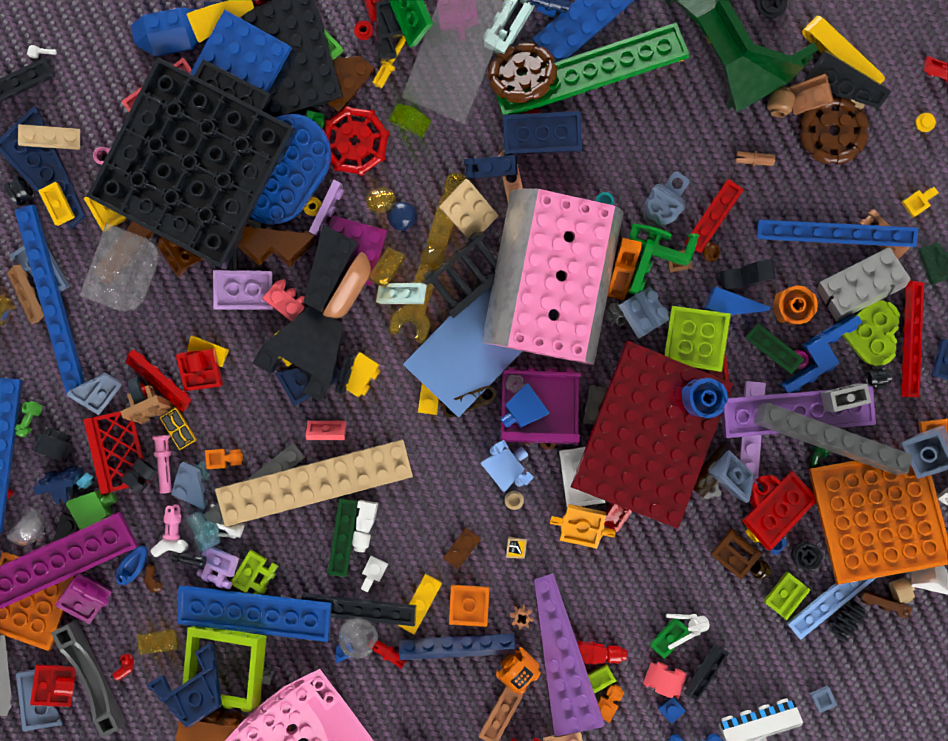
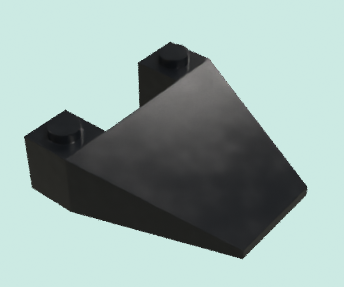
(309, 343)

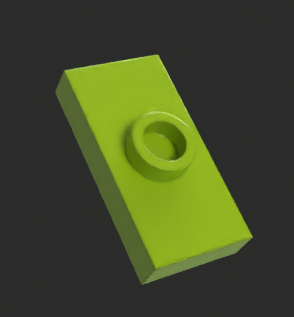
(601, 678)

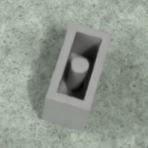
(845, 397)

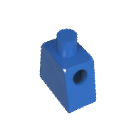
(524, 408)

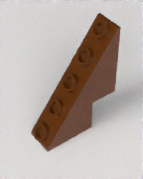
(285, 244)

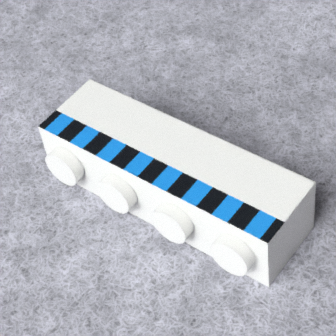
(761, 723)

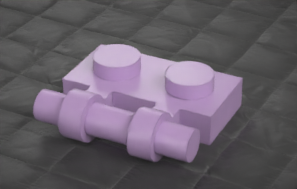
(221, 562)

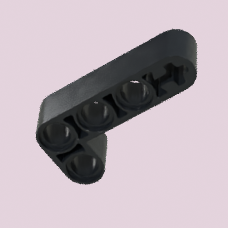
(749, 275)

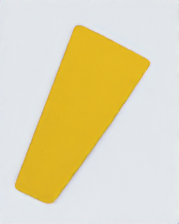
(205, 19)

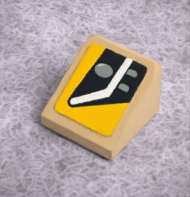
(516, 547)

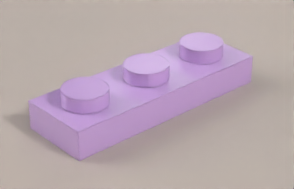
(327, 208)

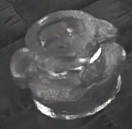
(514, 378)

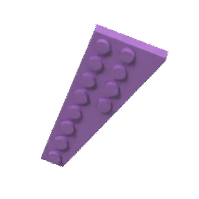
(569, 687)

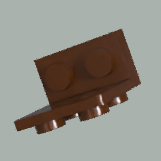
(176, 256)

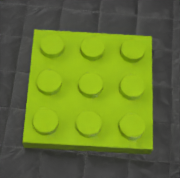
(698, 337)

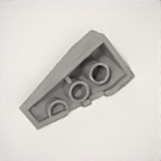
(5, 690)

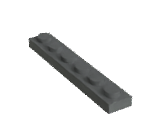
(285, 460)

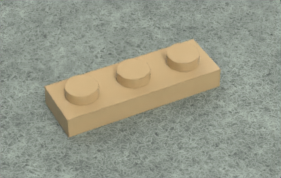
(48, 137)

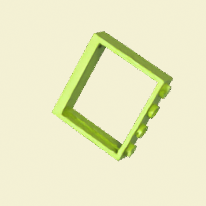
(258, 645)

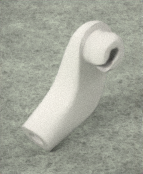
(165, 545)

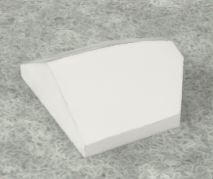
(931, 579)

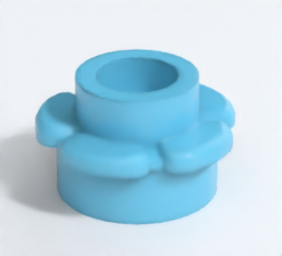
(85, 481)

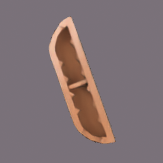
(349, 288)

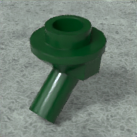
(817, 452)

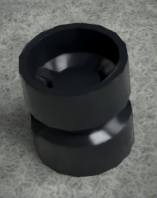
(139, 475)

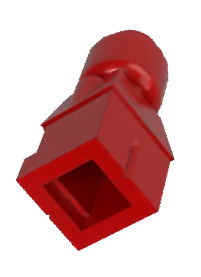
(597, 653)

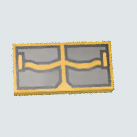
(178, 428)

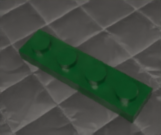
(343, 537)

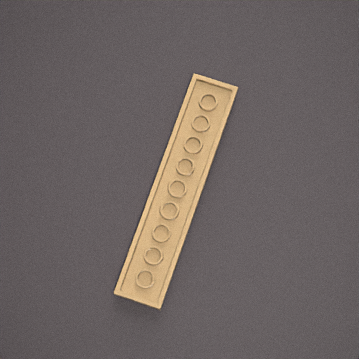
(313, 483)

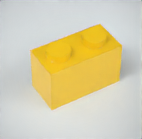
(362, 373)

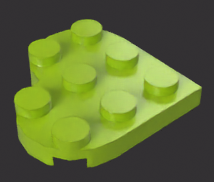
(875, 336)

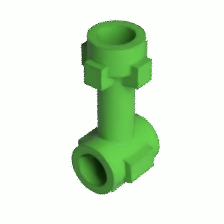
(29, 408)

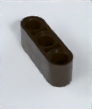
(478, 402)

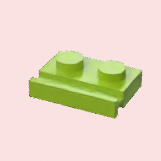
(786, 595)

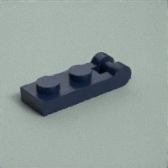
(491, 167)

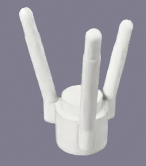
(232, 531)
(696, 625)

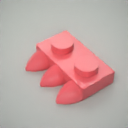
(284, 301)

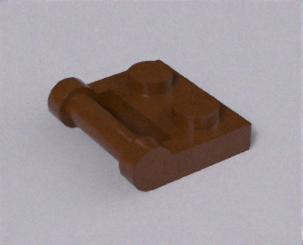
(731, 558)

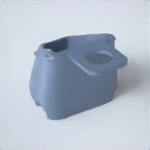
(665, 201)

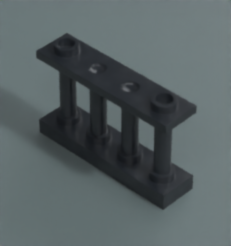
(470, 293)

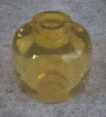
(380, 200)

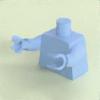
(506, 466)

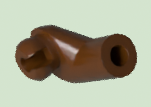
(149, 580)

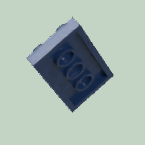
(542, 133)

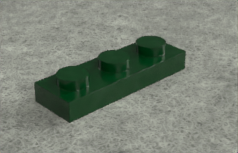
(774, 348)

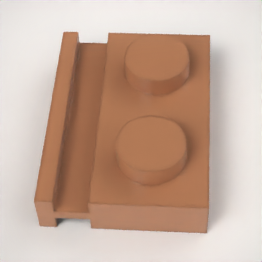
(811, 94)

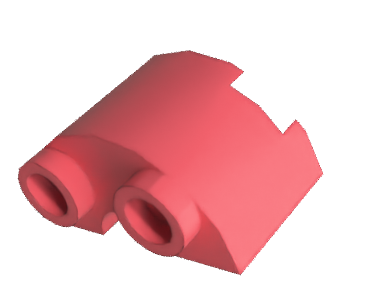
(665, 681)

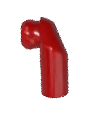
(127, 667)

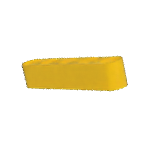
(828, 39)

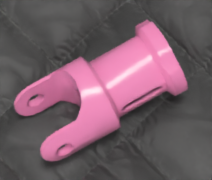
(172, 522)

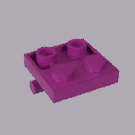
(84, 598)

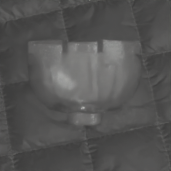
(28, 528)
(357, 637)

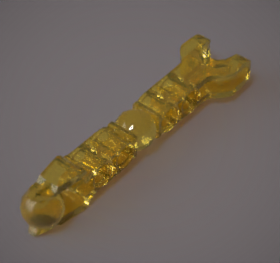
(430, 258)

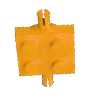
(582, 526)

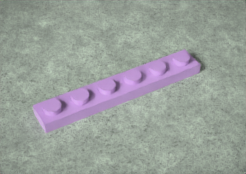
(751, 445)

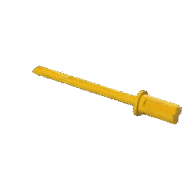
(387, 67)

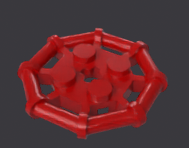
(363, 133)

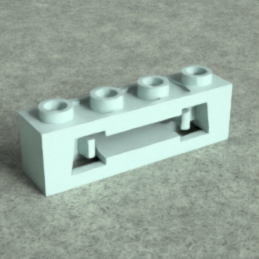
(515, 28)

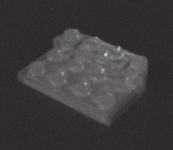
(121, 269)

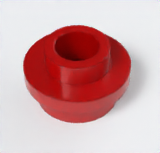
(366, 35)

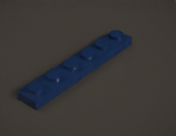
(456, 646)

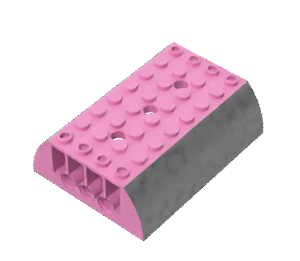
(527, 268)

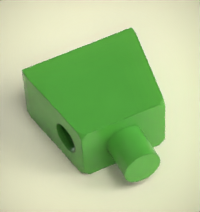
(91, 508)

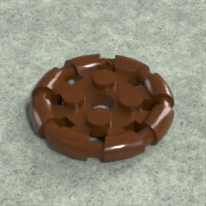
(522, 62)
(845, 135)

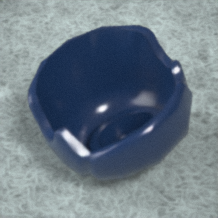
(402, 216)

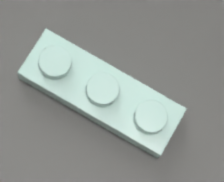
(401, 293)

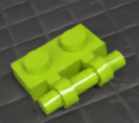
(249, 570)

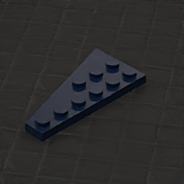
(40, 164)

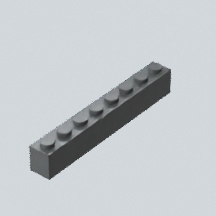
(833, 439)

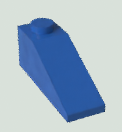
(731, 303)

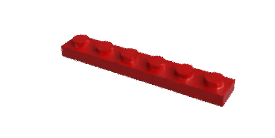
(912, 339)

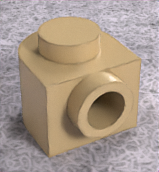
(902, 590)

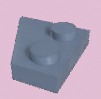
(96, 392)
(189, 485)

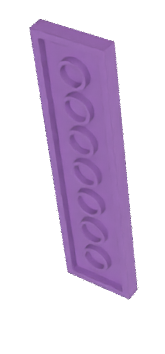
(741, 412)

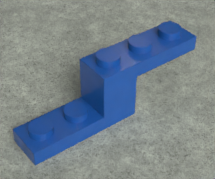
(821, 354)

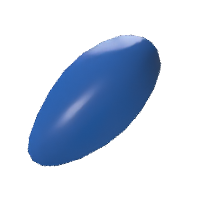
(131, 565)

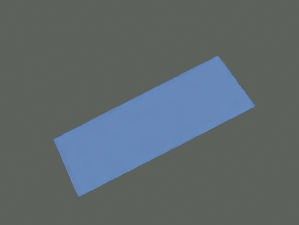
(457, 361)

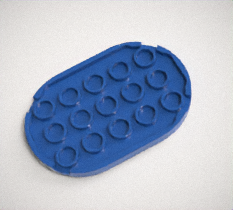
(298, 173)

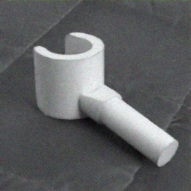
(33, 51)

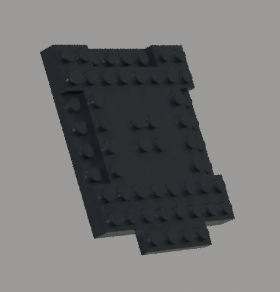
(193, 158)

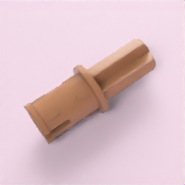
(755, 158)

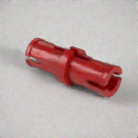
(388, 654)

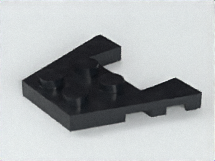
(387, 29)

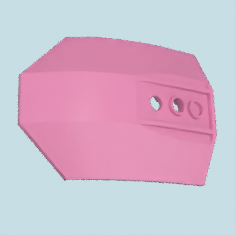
(309, 704)

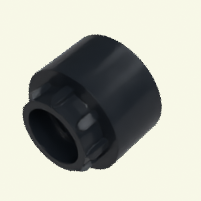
(54, 444)

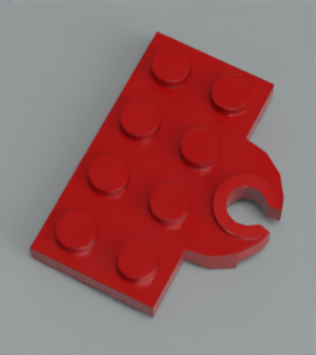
(777, 507)

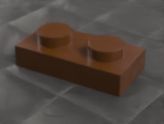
(462, 548)

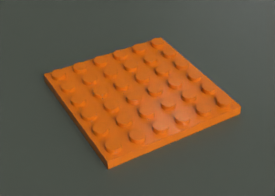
(878, 521)

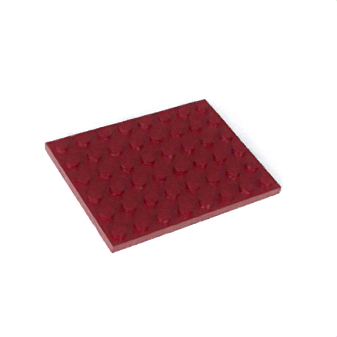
(644, 440)

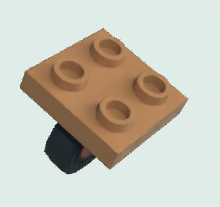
(144, 402)

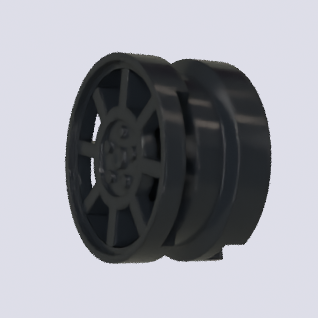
(19, 191)
(806, 556)

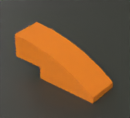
(624, 268)

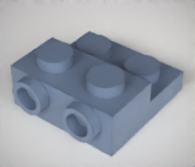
(644, 312)

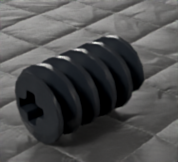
(848, 621)

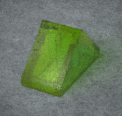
(409, 119)

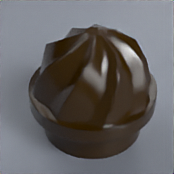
(760, 569)

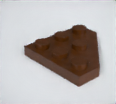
(352, 75)

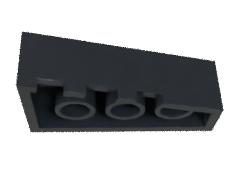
(329, 267)

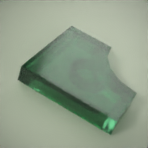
(935, 262)

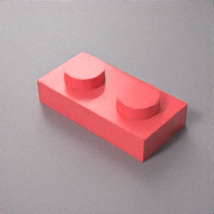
(325, 430)

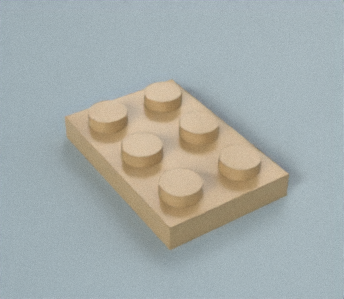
(468, 209)

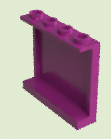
(559, 395)

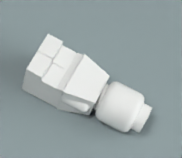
(364, 524)

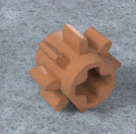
(520, 622)

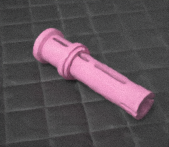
(162, 453)

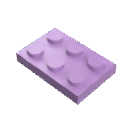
(241, 290)

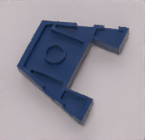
(195, 697)

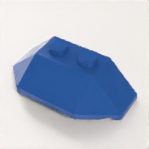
(164, 32)

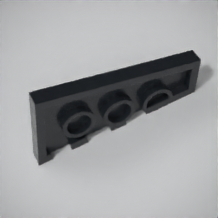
(849, 81)

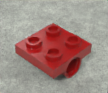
(199, 369)
(53, 685)

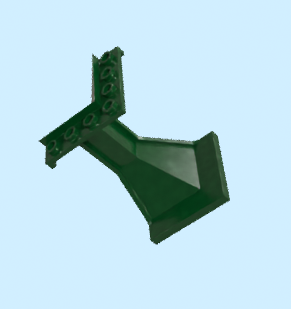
(748, 68)

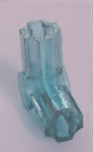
(205, 532)

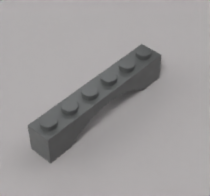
(77, 650)

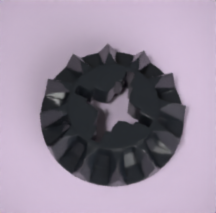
(771, 12)

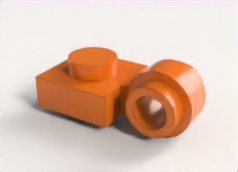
(218, 459)
(607, 705)

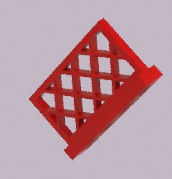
(99, 451)

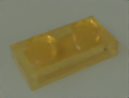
(386, 267)
(157, 641)

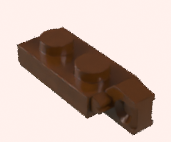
(884, 602)

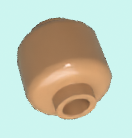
(781, 102)

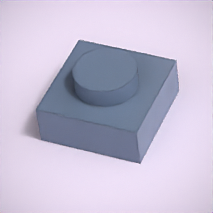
(823, 699)

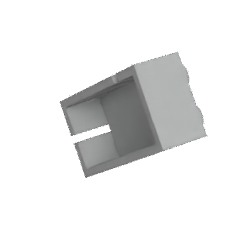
(863, 284)

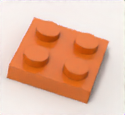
(469, 605)

